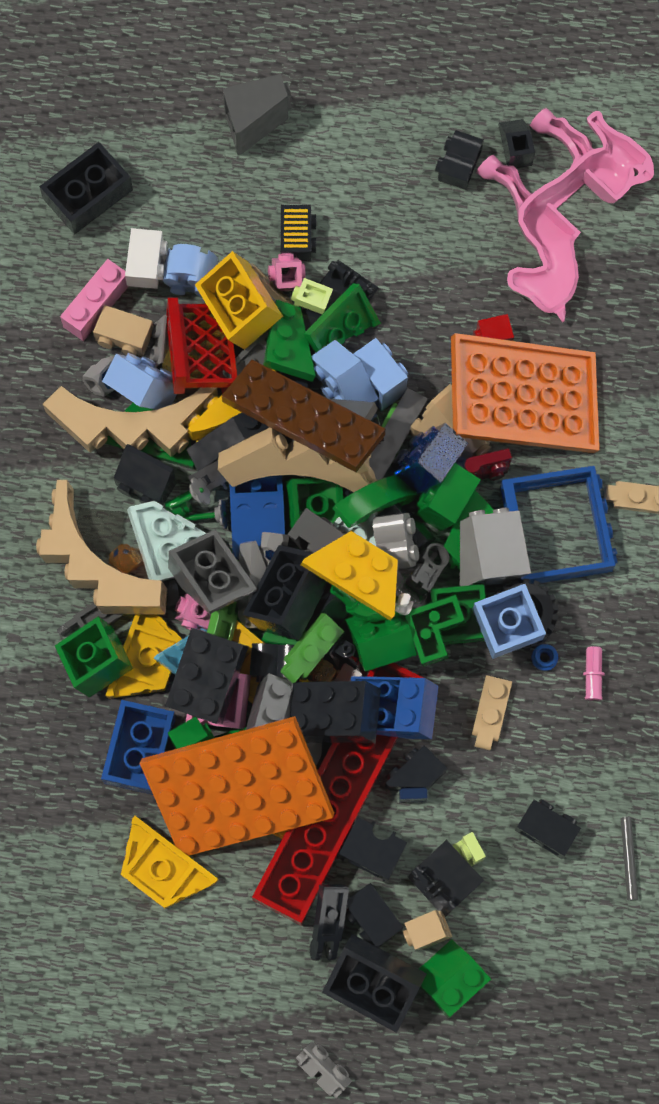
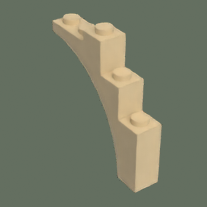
(93, 424)
(271, 455)
(113, 590)

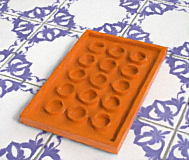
(524, 393)
(237, 787)

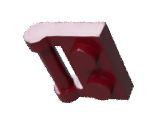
(489, 465)

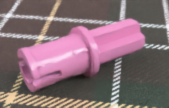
(593, 673)

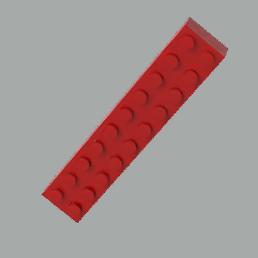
(311, 850)

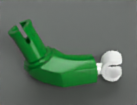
(365, 613)

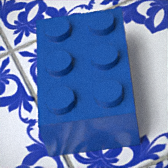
(136, 735)

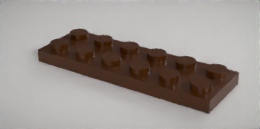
(304, 415)

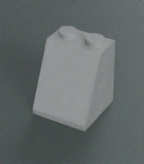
(492, 548)

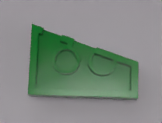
(343, 319)
(287, 346)

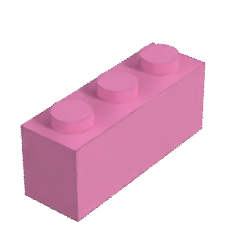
(101, 290)

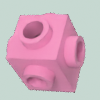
(293, 278)
(191, 613)

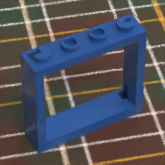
(598, 507)

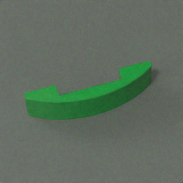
(373, 498)

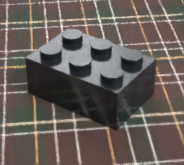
(86, 187)
(285, 595)
(206, 676)
(336, 711)
(374, 983)

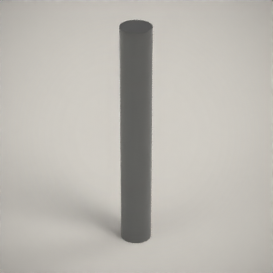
(629, 858)

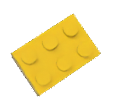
(238, 300)

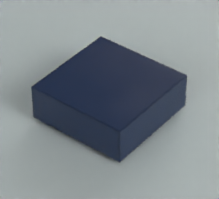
(412, 795)

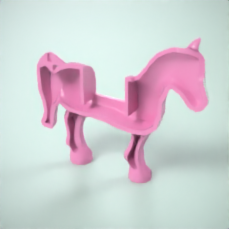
(604, 170)

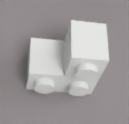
(145, 258)

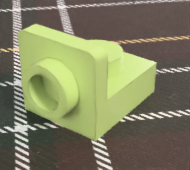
(311, 296)
(470, 849)

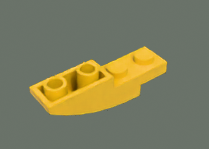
(212, 418)

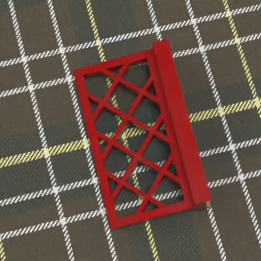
(179, 351)

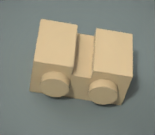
(123, 330)
(427, 930)

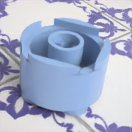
(185, 267)

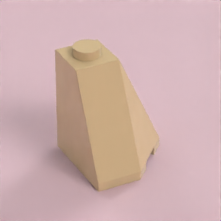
(440, 412)

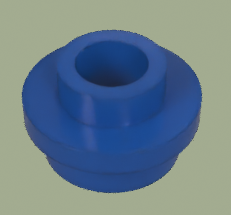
(544, 649)

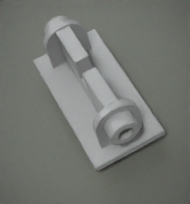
(161, 345)
(333, 1078)

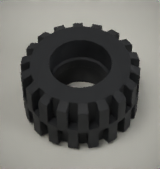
(544, 605)

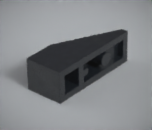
(225, 436)

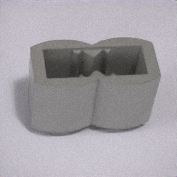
(394, 537)

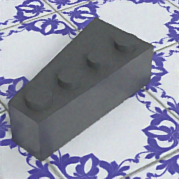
(314, 533)

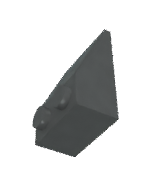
(209, 572)

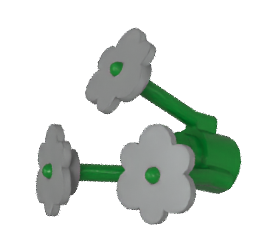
(182, 506)

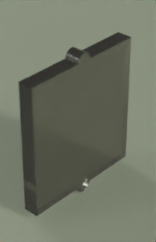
(101, 529)

